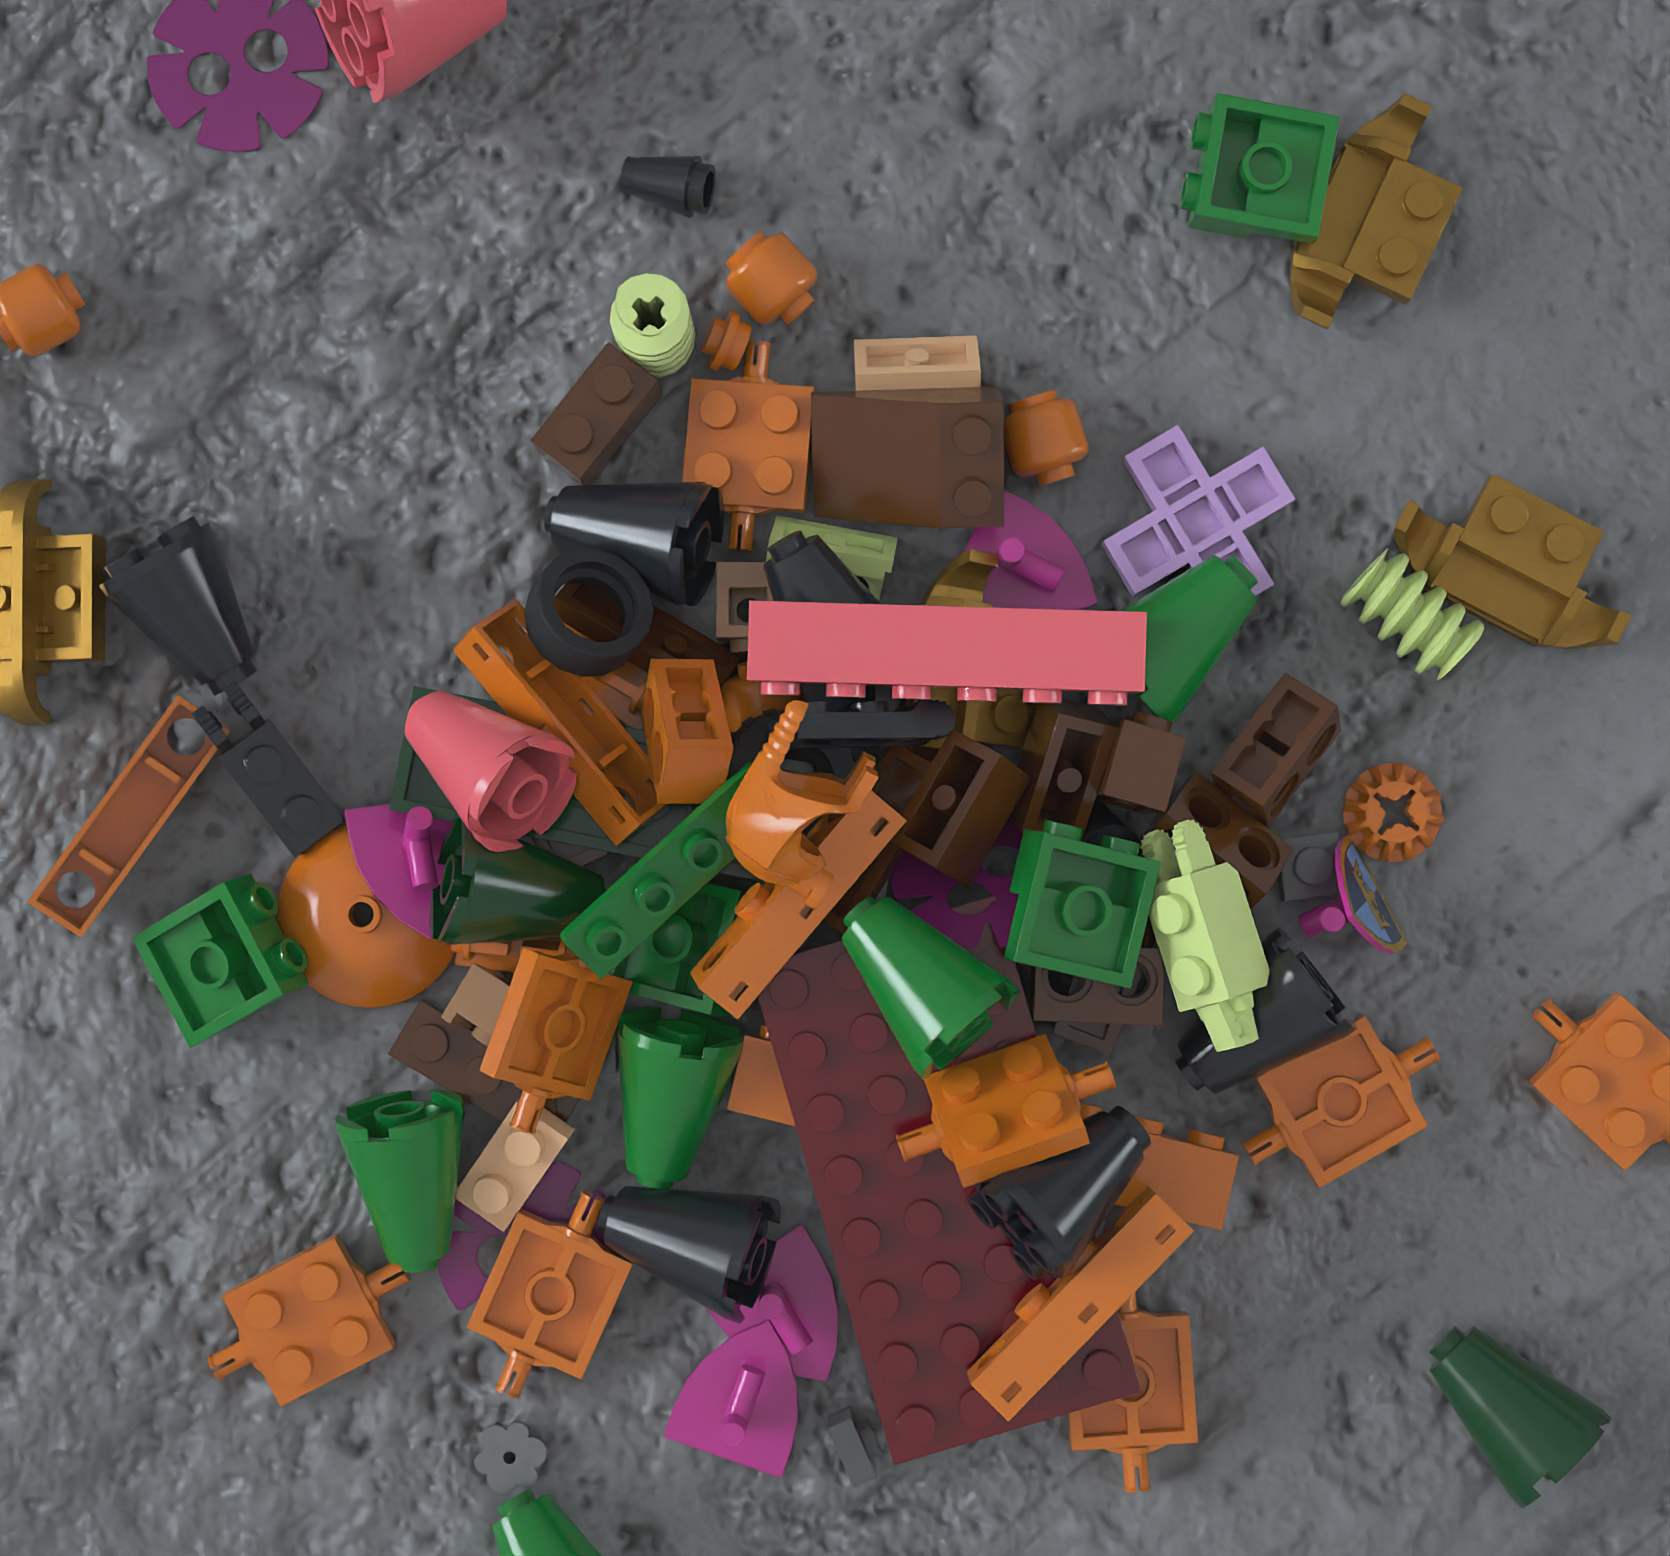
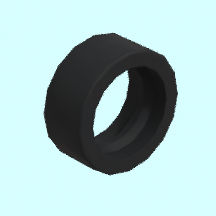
(614, 579)

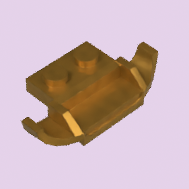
(1375, 219)
(1514, 566)
(46, 600)
(993, 723)

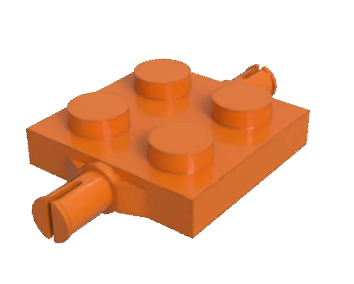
(750, 443)
(553, 1031)
(1609, 1077)
(1341, 1103)
(1005, 1110)
(550, 1294)
(309, 1319)
(1158, 1414)

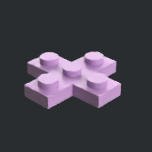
(1193, 512)

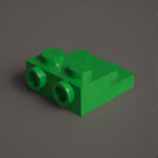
(1259, 169)
(1080, 904)
(222, 958)
(665, 958)

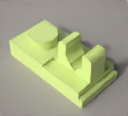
(860, 551)

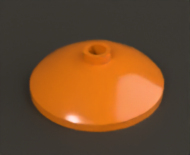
(348, 961)

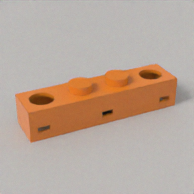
(552, 702)
(125, 820)
(772, 915)
(1068, 1313)

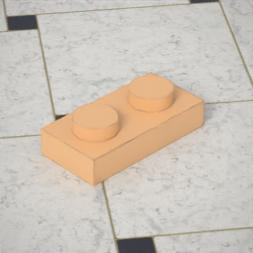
(917, 363)
(512, 1168)

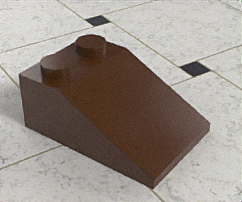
(910, 456)

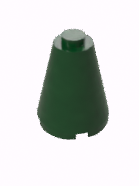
(506, 893)
(1515, 1411)

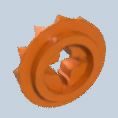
(1363, 814)

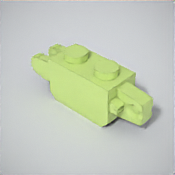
(1206, 934)

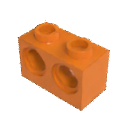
(685, 730)

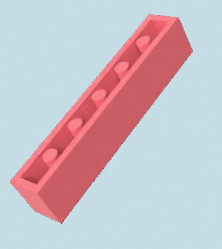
(946, 648)

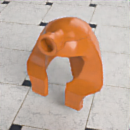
(777, 805)

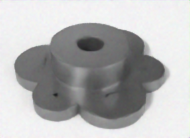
(507, 1473)

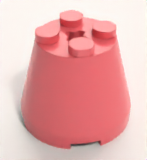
(402, 41)

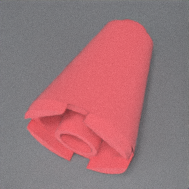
(491, 767)

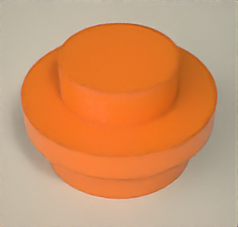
(726, 341)

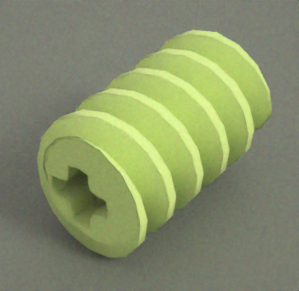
(637, 320)
(1413, 614)

